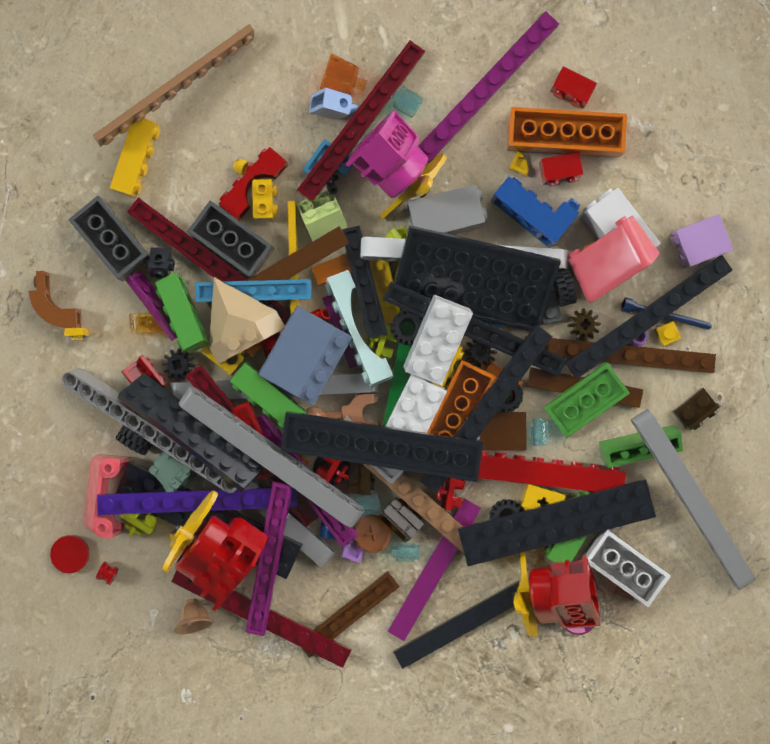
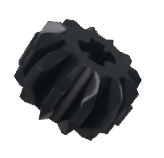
(484, 357)
(179, 372)

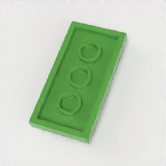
(586, 399)

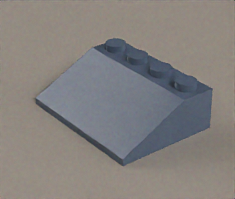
(305, 355)

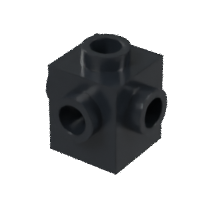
(160, 263)

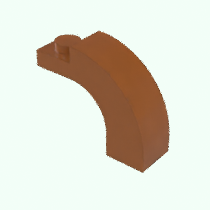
(47, 309)

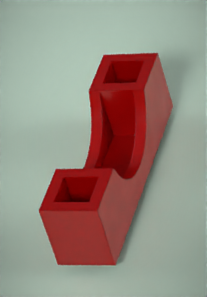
(268, 165)

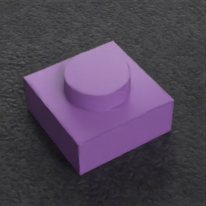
(352, 552)

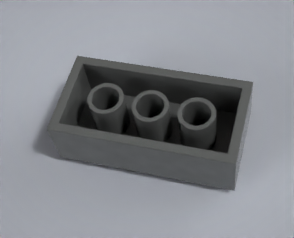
(99, 223)
(215, 229)

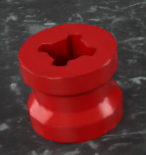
(107, 573)

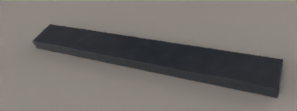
(456, 626)

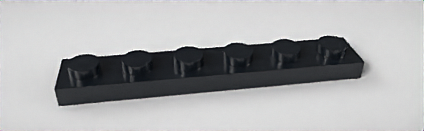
(364, 285)

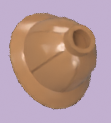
(192, 618)

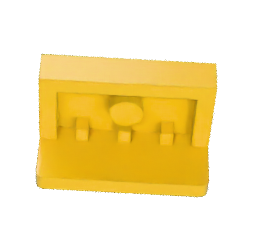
(263, 199)

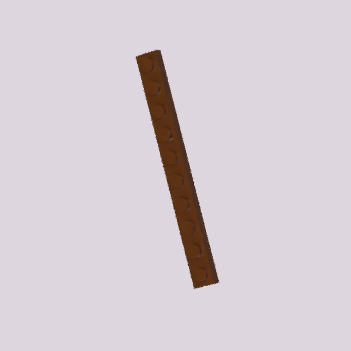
(641, 356)

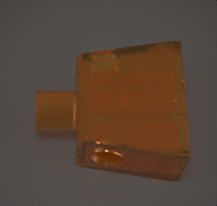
(342, 76)

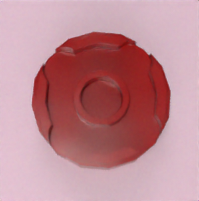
(69, 554)

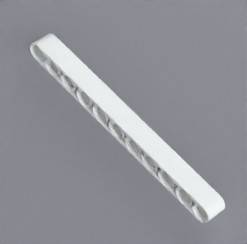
(391, 249)

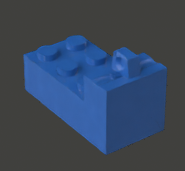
(533, 214)

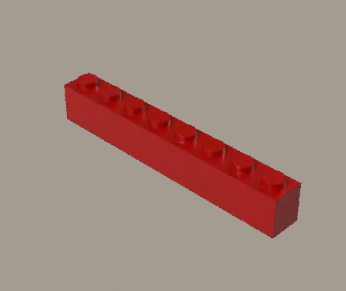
(549, 473)

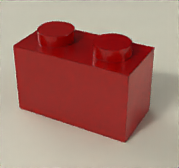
(573, 87)
(561, 168)

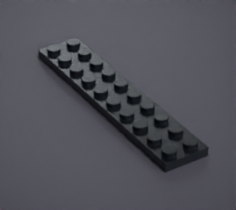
(382, 446)
(139, 480)
(556, 522)

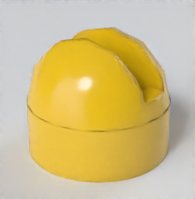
(240, 166)

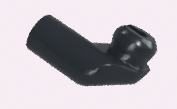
(331, 187)

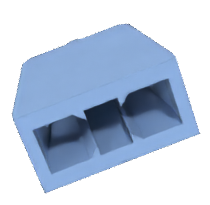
(332, 104)

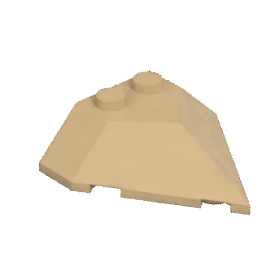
(238, 321)

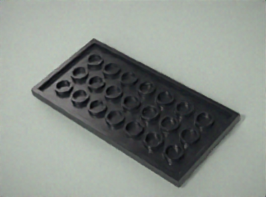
(487, 278)

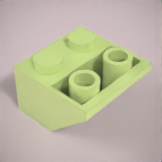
(321, 215)

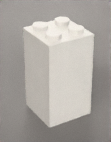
(611, 207)

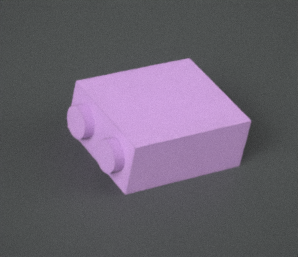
(701, 241)

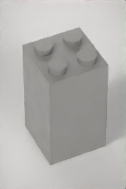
(449, 211)

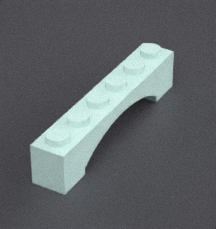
(374, 368)

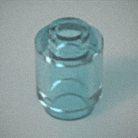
(539, 432)
(405, 552)

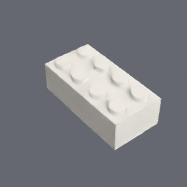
(437, 340)
(417, 405)
(626, 567)

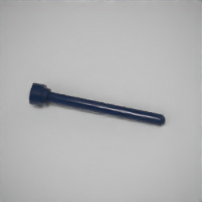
(630, 305)

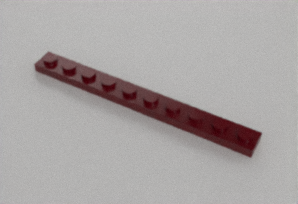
(360, 121)
(191, 248)
(205, 383)
(277, 624)

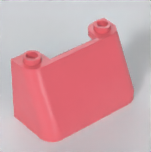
(612, 258)
(101, 469)

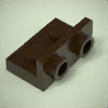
(696, 409)

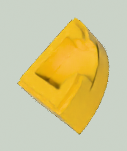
(519, 164)

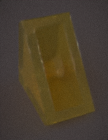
(143, 323)

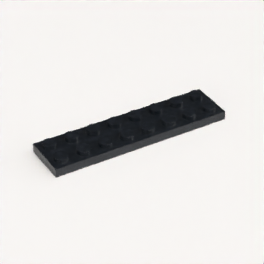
(210, 448)

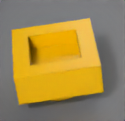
(76, 333)
(667, 333)

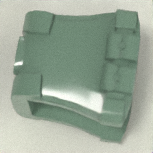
(171, 472)

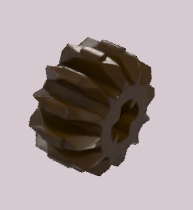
(588, 331)

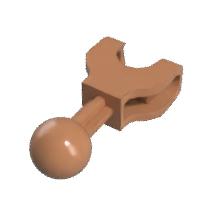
(353, 410)

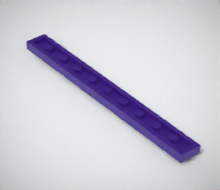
(184, 501)

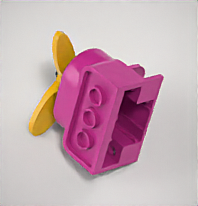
(395, 162)

